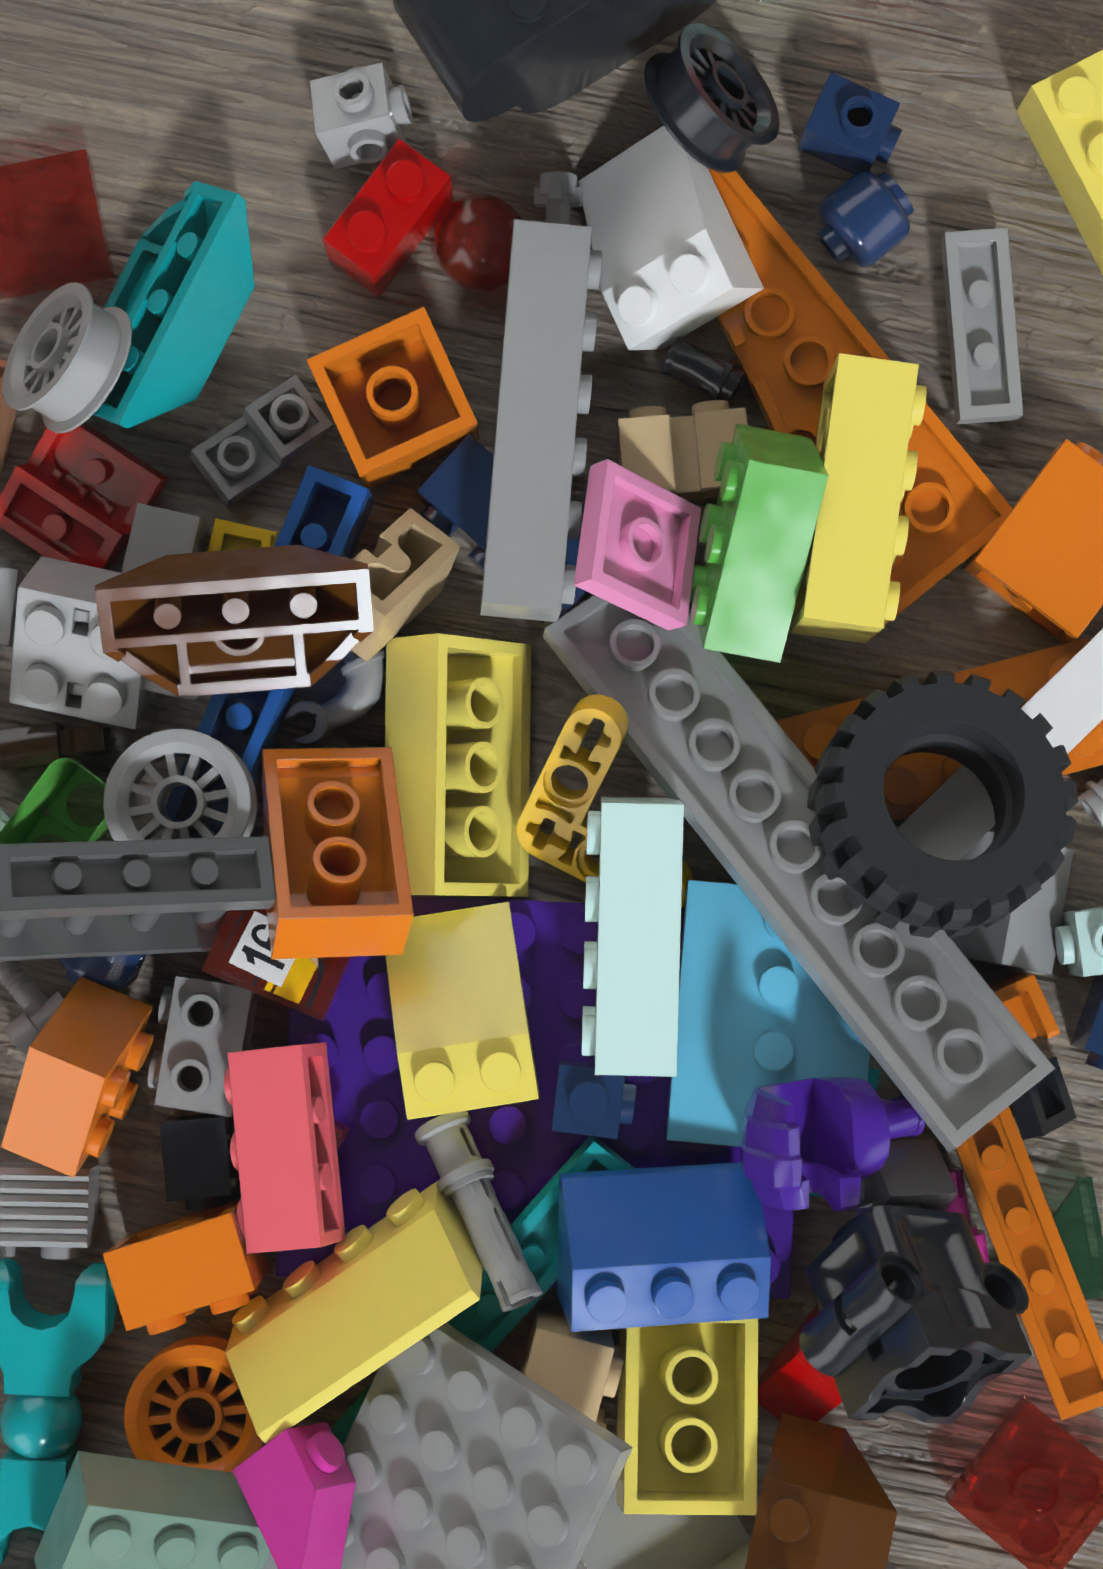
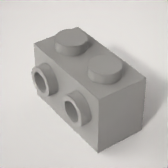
(203, 1025)

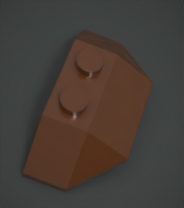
(236, 618)
(819, 1503)

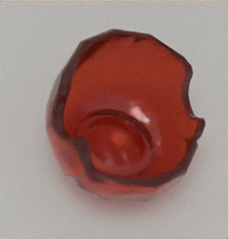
(475, 241)

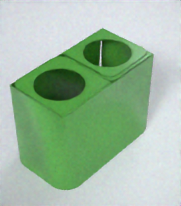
(30, 823)

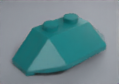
(182, 302)

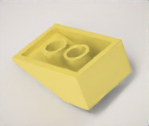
(461, 1013)

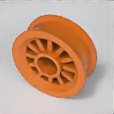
(142, 1419)

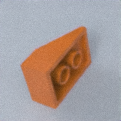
(335, 853)

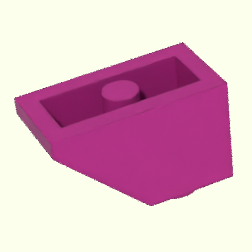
(300, 1496)

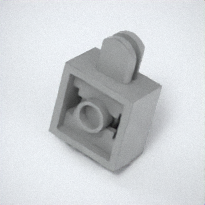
(60, 650)

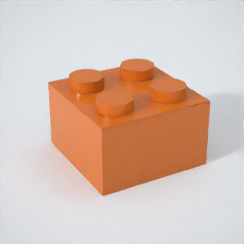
(394, 398)
(78, 1077)
(183, 1267)

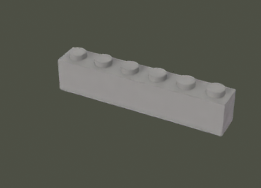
(537, 421)

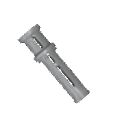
(467, 1182)

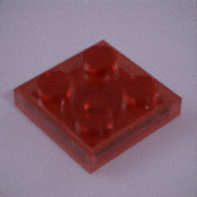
(51, 225)
(1032, 1489)

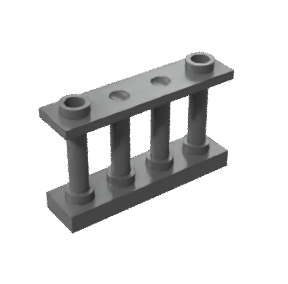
(127, 895)

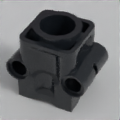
(912, 1315)

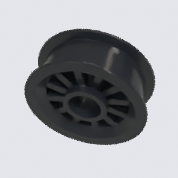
(711, 98)

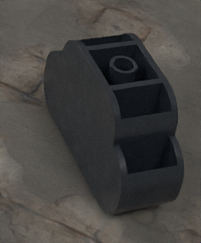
(534, 49)

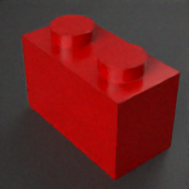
(388, 218)

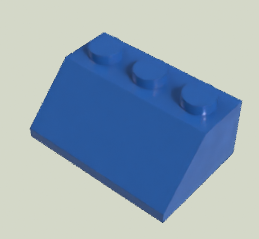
(661, 1247)

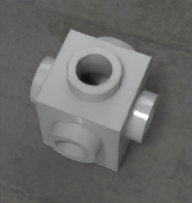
(359, 114)

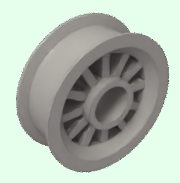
(67, 358)
(168, 744)

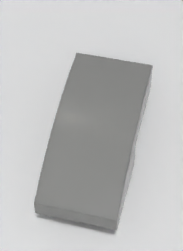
(262, 441)

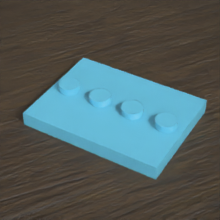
(745, 1018)

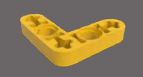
(570, 807)

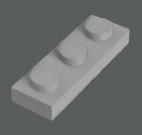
(981, 326)

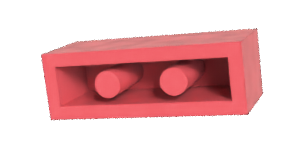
(285, 1148)

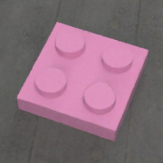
(637, 545)

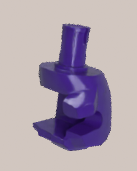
(819, 1139)

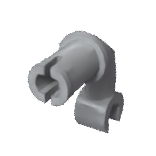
(354, 700)

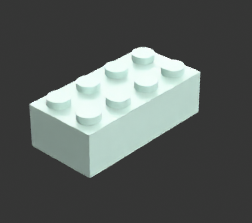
(637, 938)

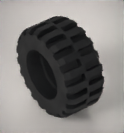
(994, 743)

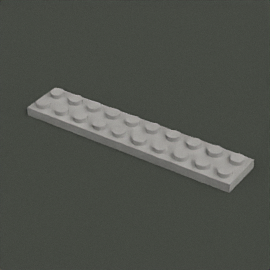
(747, 798)

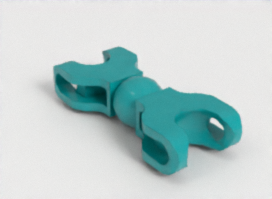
(40, 1371)

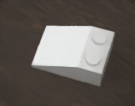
(664, 243)

